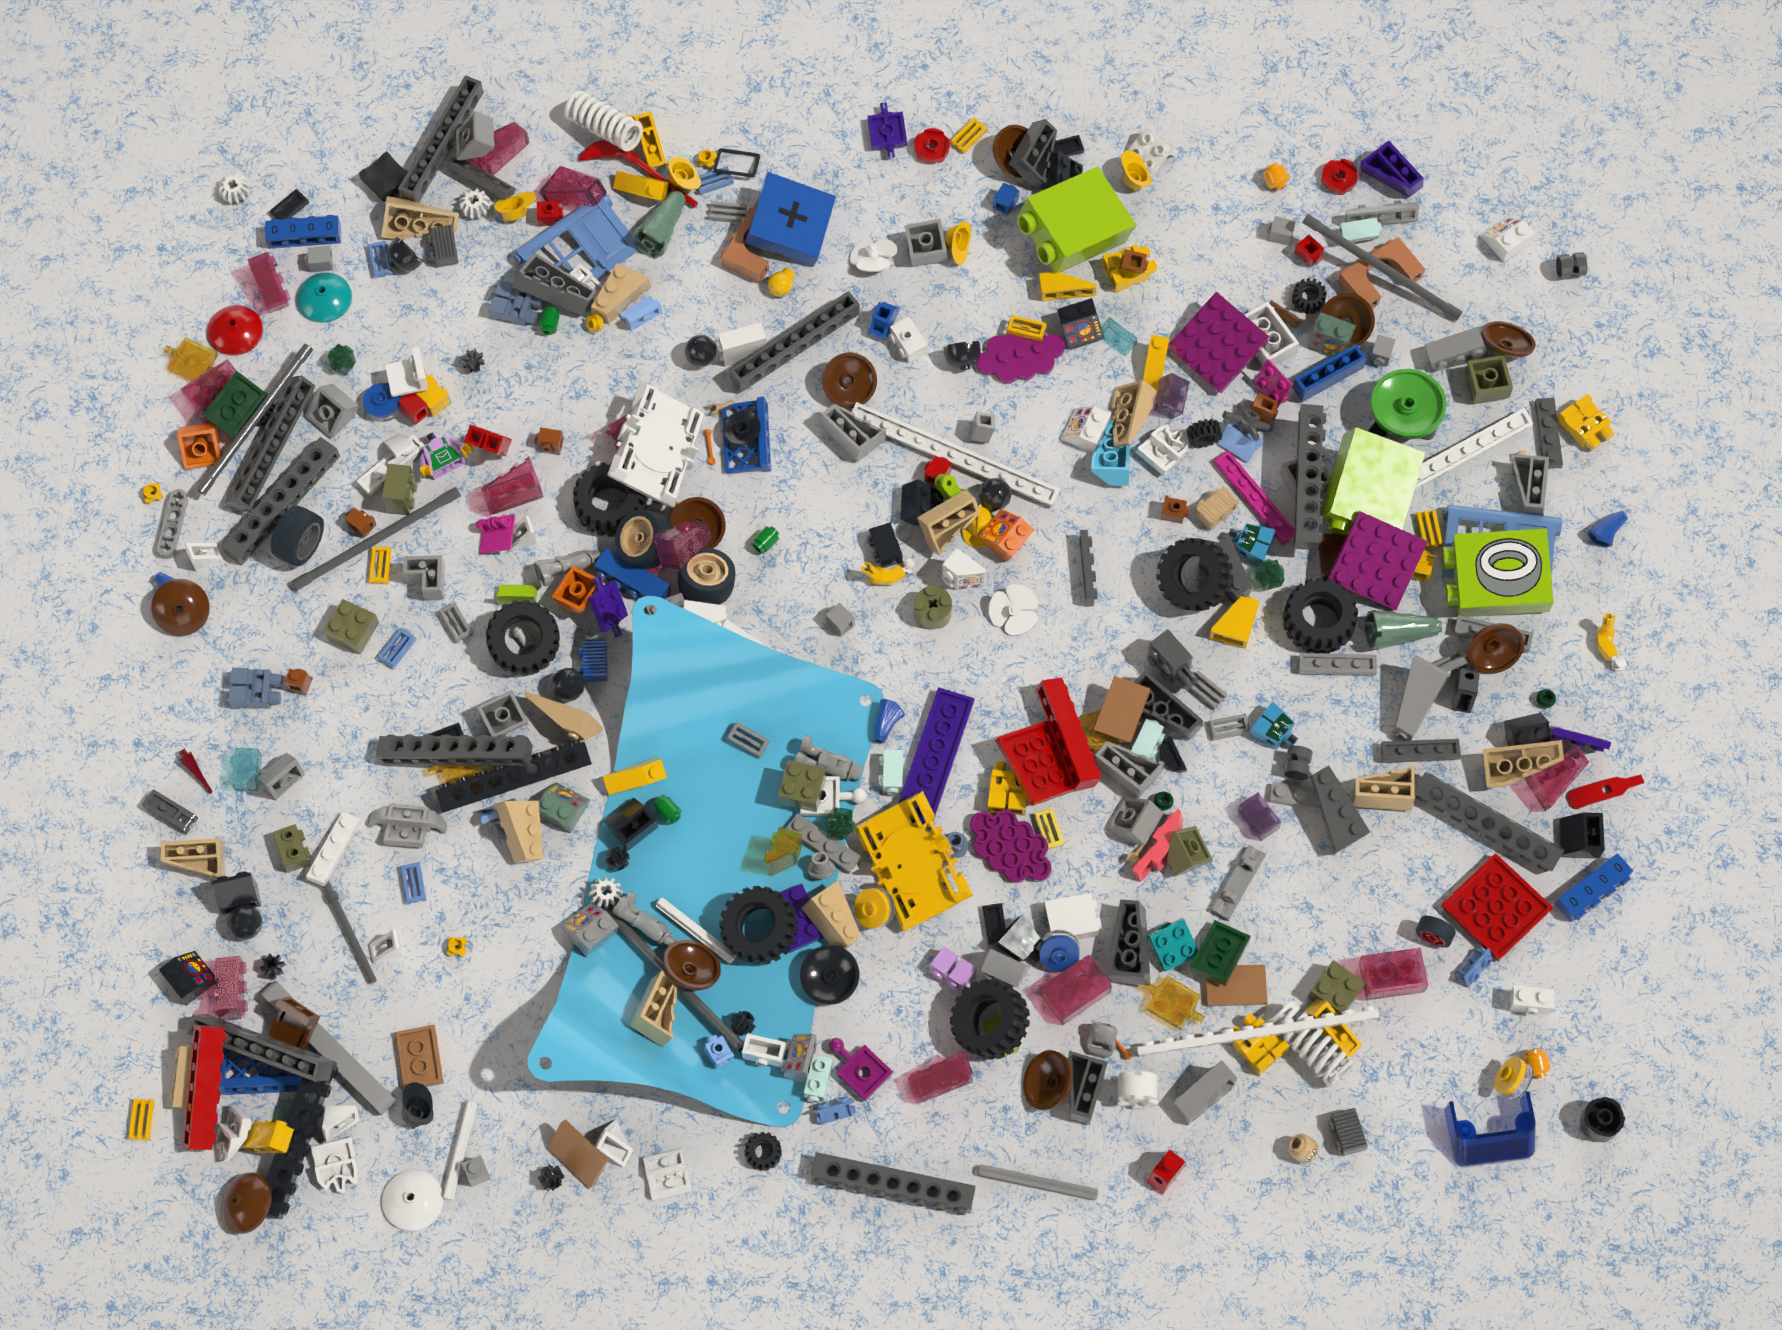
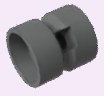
(1574, 264)
(1297, 762)

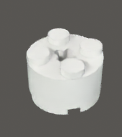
(1137, 1090)

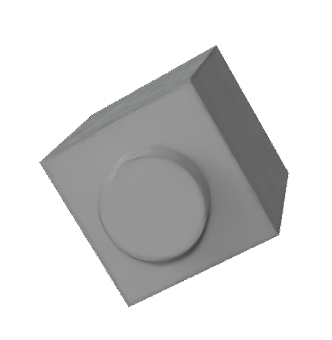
(1281, 230)
(319, 259)
(1382, 350)
(982, 427)
(840, 619)
(476, 1171)

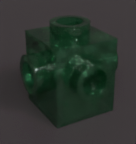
(341, 359)
(1270, 574)
(840, 823)

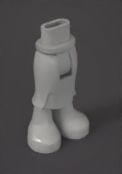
(580, 559)
(834, 763)
(642, 920)

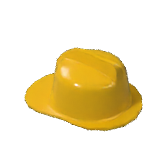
(1135, 172)
(683, 174)
(515, 206)
(957, 241)
(974, 529)

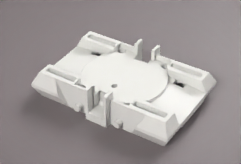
(656, 445)

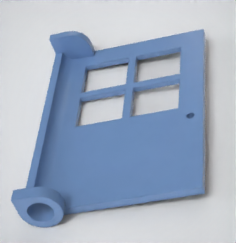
(596, 232)
(1510, 520)

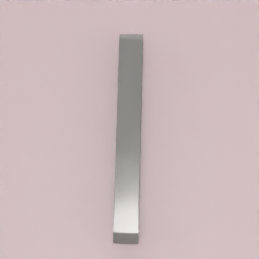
(347, 1065)

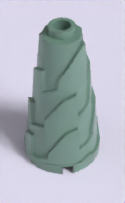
(658, 228)
(1395, 628)

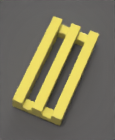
(1053, 844)

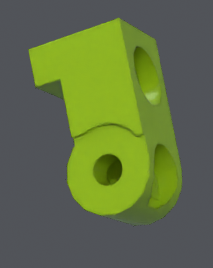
(947, 486)

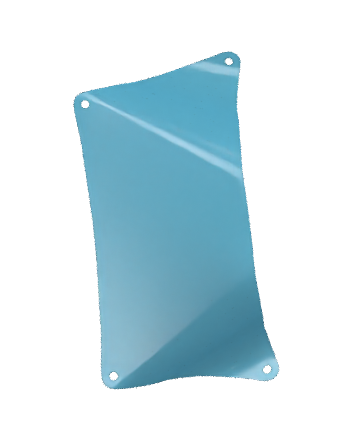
(680, 706)

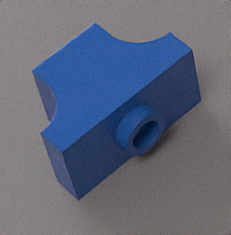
(882, 319)

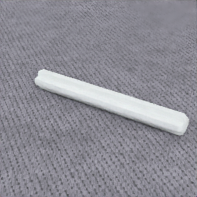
(695, 930)
(459, 1150)

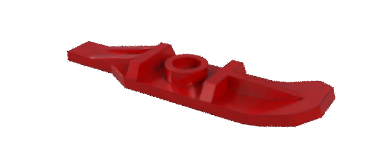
(1593, 792)

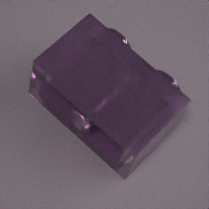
(1171, 395)
(1258, 817)

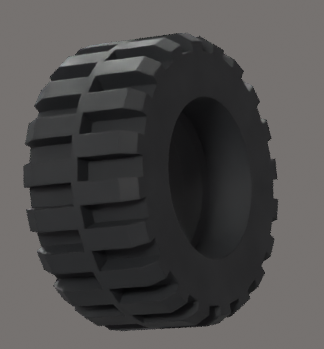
(596, 519)
(1171, 570)
(1326, 594)
(518, 612)
(741, 908)
(969, 1009)

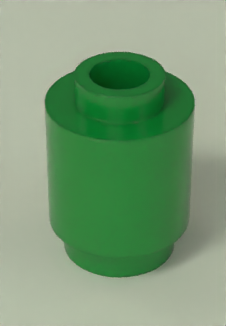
(549, 321)
(765, 539)
(667, 809)

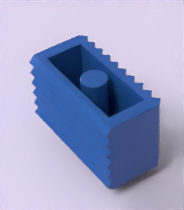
(594, 660)

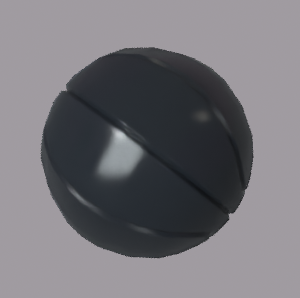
(700, 351)
(995, 494)
(568, 684)
(244, 922)

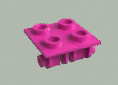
(1273, 383)
(496, 533)

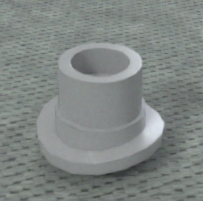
(821, 866)

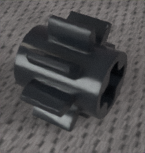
(473, 354)
(617, 859)
(271, 960)
(742, 1023)
(551, 1177)

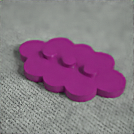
(1020, 357)
(1011, 846)

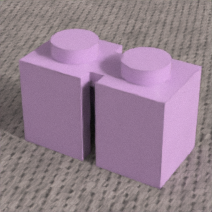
(945, 962)

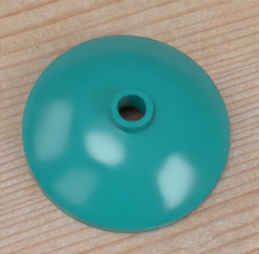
(327, 305)

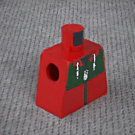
(1166, 1171)

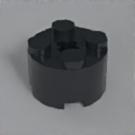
(1594, 1127)

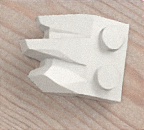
(1163, 449)
(233, 1133)
(335, 1163)

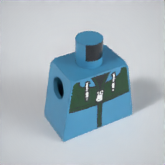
(1253, 542)
(1274, 728)

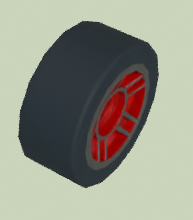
(1435, 931)

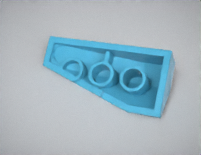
(1110, 462)

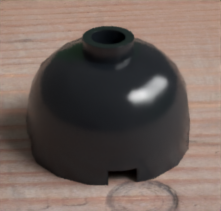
(402, 256)
(962, 354)

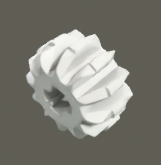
(234, 188)
(474, 203)
(601, 887)

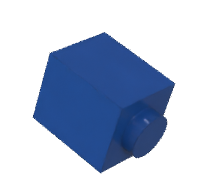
(1006, 198)

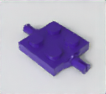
(887, 130)
(608, 606)

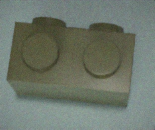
(291, 848)

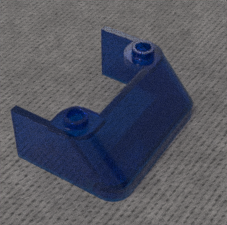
(1493, 1147)

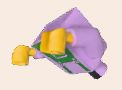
(442, 455)

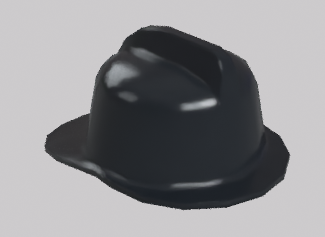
(417, 1105)

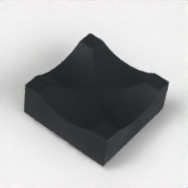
(383, 176)

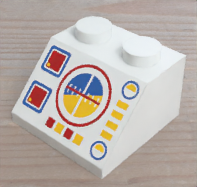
(1509, 237)
(1087, 427)
(963, 572)

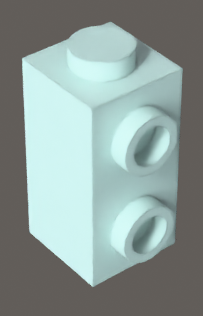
(1361, 230)
(1148, 738)
(892, 772)
(818, 1079)

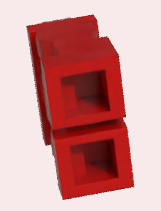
(487, 440)

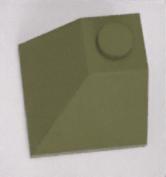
(1187, 851)

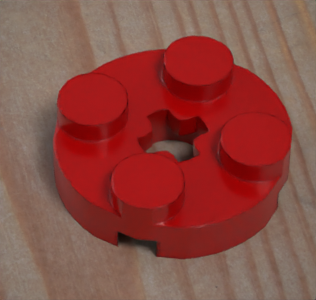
(928, 154)
(1339, 167)

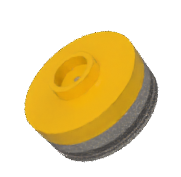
(874, 907)
(1513, 1078)

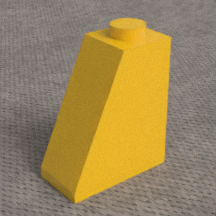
(1236, 623)

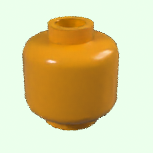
(1276, 176)
(1539, 1062)

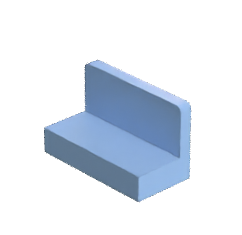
(641, 312)
(1239, 442)

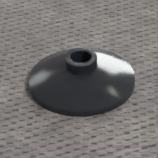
(739, 421)

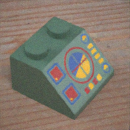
(1331, 335)
(562, 806)

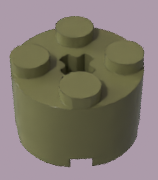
(932, 607)

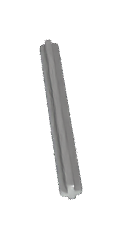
(1038, 1182)

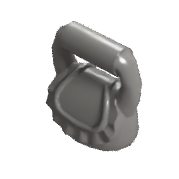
(1103, 1034)

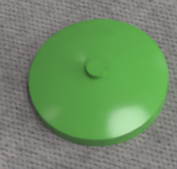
(1408, 404)

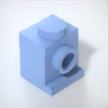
(718, 1058)

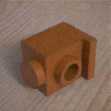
(1140, 258)
(1264, 407)
(549, 440)
(1174, 515)
(360, 521)
(298, 681)

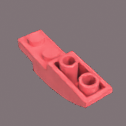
(1157, 854)

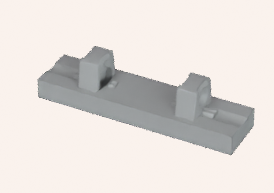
(1385, 214)
(1238, 883)

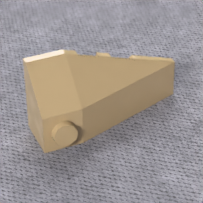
(413, 219)
(1131, 408)
(572, 720)
(1517, 762)

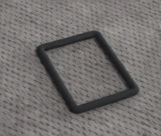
(734, 172)

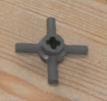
(1247, 421)

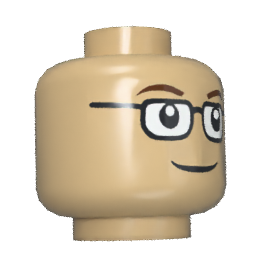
(1303, 1148)

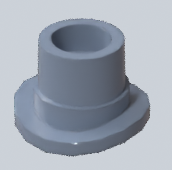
(958, 843)

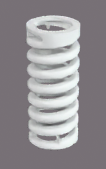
(623, 129)
(1304, 1047)

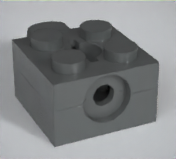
(1172, 659)

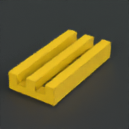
(978, 125)
(1026, 331)
(1432, 514)
(379, 579)
(143, 1103)

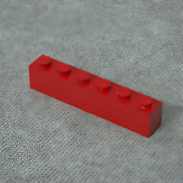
(1068, 734)
(203, 1087)

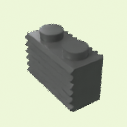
(443, 245)
(1348, 1132)

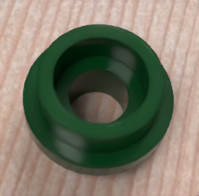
(1546, 693)
(1164, 795)

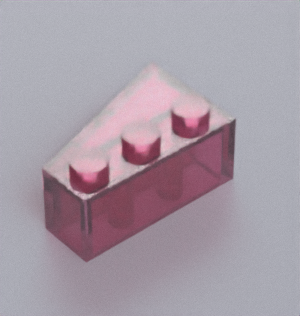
(573, 188)

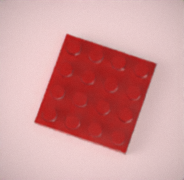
(1036, 763)
(1496, 907)

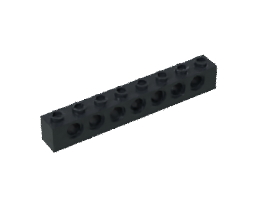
(448, 803)
(302, 1148)

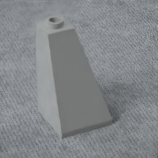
(1420, 692)

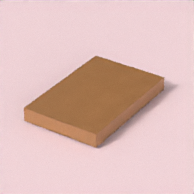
(1122, 709)
(1244, 987)
(419, 1056)
(577, 1153)

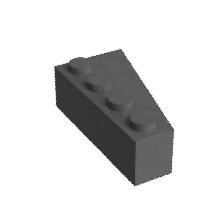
(553, 285)
(1168, 709)
(1339, 814)
(1129, 947)

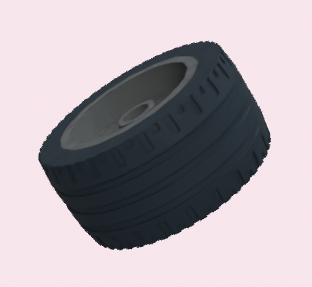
(297, 535)

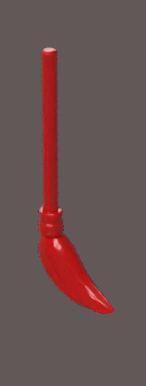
(605, 149)

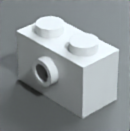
(908, 340)
(1531, 1000)
(764, 1050)

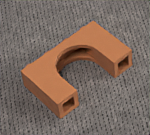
(1395, 255)
(741, 260)

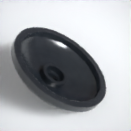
(819, 965)

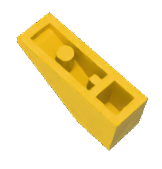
(650, 140)
(641, 185)
(1064, 286)
(1155, 360)
(635, 776)
(1339, 1034)

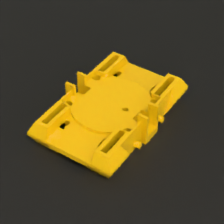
(922, 857)

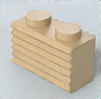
(1216, 507)

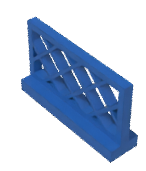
(763, 439)
(255, 1084)

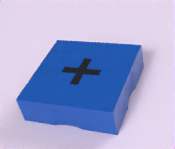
(790, 219)

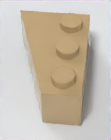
(522, 829)
(196, 856)
(181, 1076)

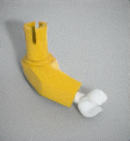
(887, 576)
(1605, 644)

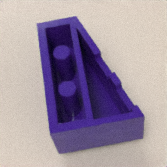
(1392, 169)

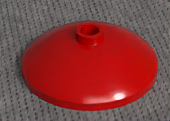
(237, 338)

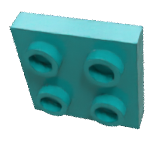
(1173, 944)

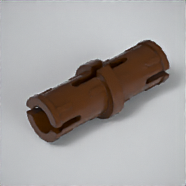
(1285, 315)

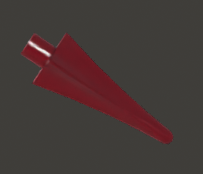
(190, 763)

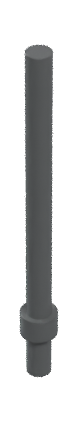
(332, 898)

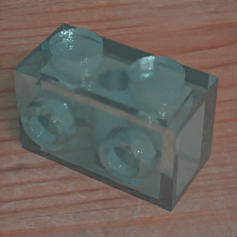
(246, 769)

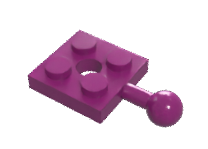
(861, 1059)

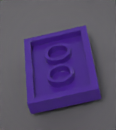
(1579, 738)
(807, 930)

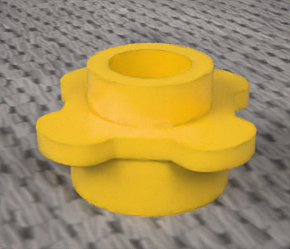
(703, 155)
(594, 323)
(148, 489)
(452, 942)

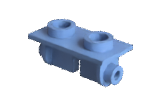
(1470, 973)
(842, 1107)

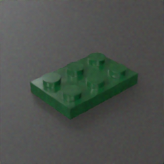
(234, 404)
(1220, 953)

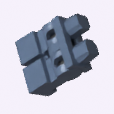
(514, 305)
(254, 688)

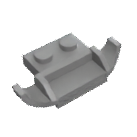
(407, 824)

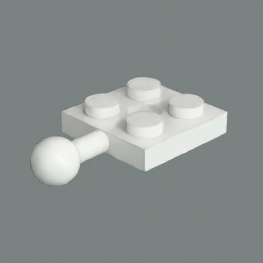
(833, 797)

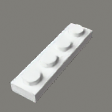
(375, 477)
(333, 848)

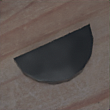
(1171, 757)

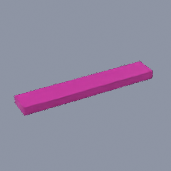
(1254, 497)

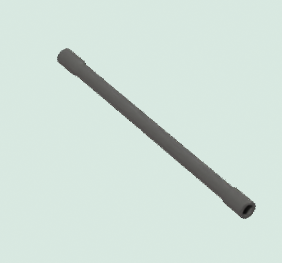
(1447, 308)
(209, 479)
(444, 499)
(730, 1037)

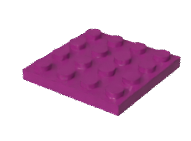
(1218, 342)
(1377, 560)

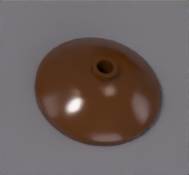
(1007, 142)
(1355, 308)
(1508, 339)
(861, 375)
(704, 511)
(182, 593)
(1495, 648)
(691, 965)
(1047, 1080)
(246, 1203)

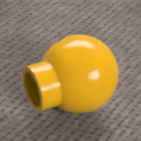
(781, 282)

